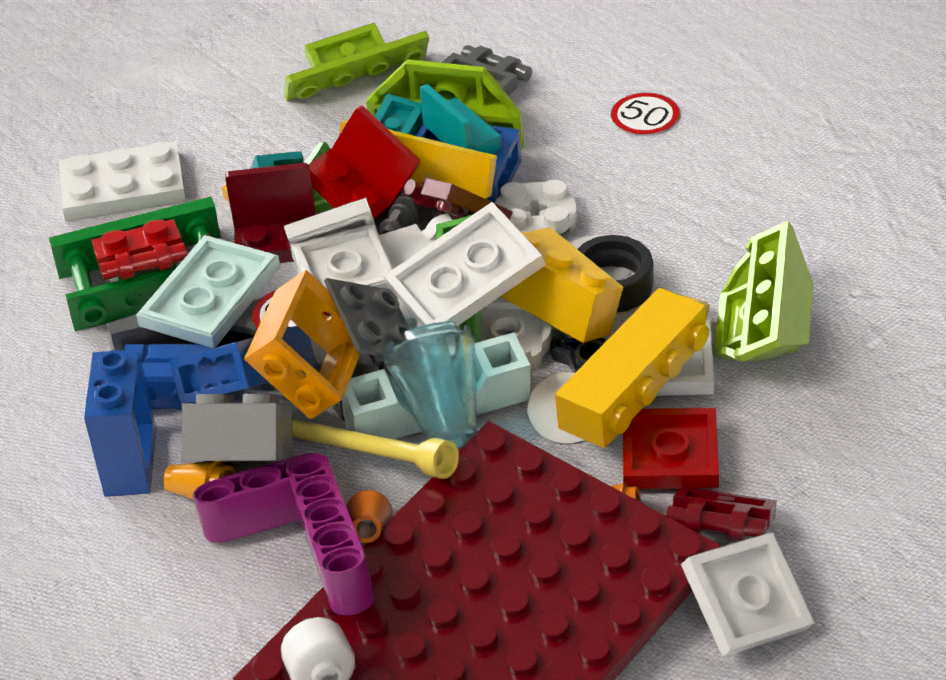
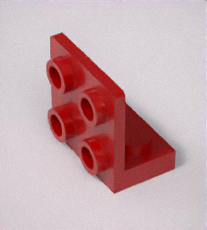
(364, 164)

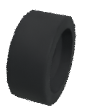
(626, 253)

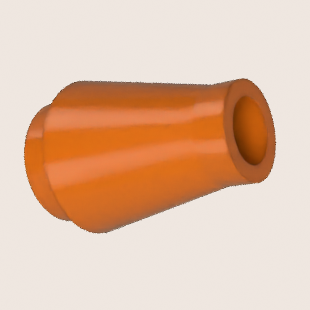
(369, 506)

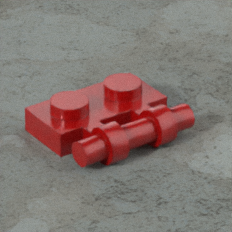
(139, 249)

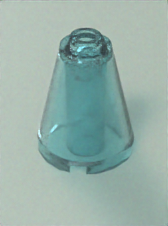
(437, 379)

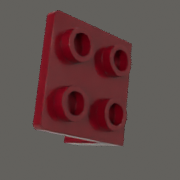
(265, 202)

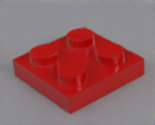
(671, 449)

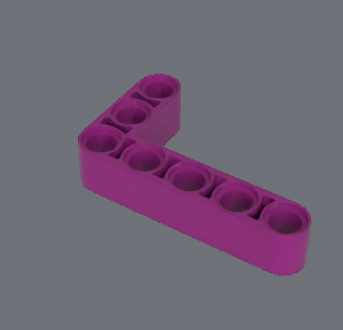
(283, 494)

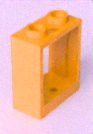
(304, 302)

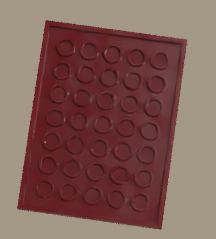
(509, 576)

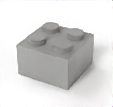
(236, 431)

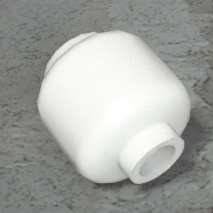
(317, 651)

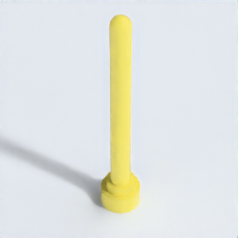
(433, 457)

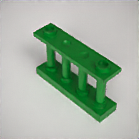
(123, 298)

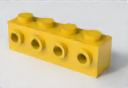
(631, 367)

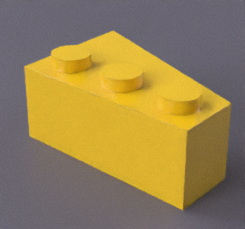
(568, 289)

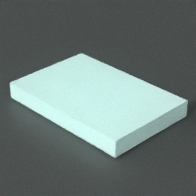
(208, 291)

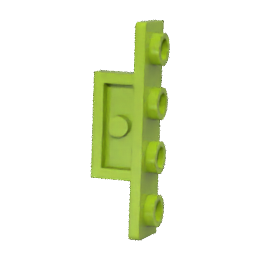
(349, 56)

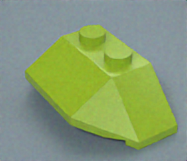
(468, 83)
(766, 300)

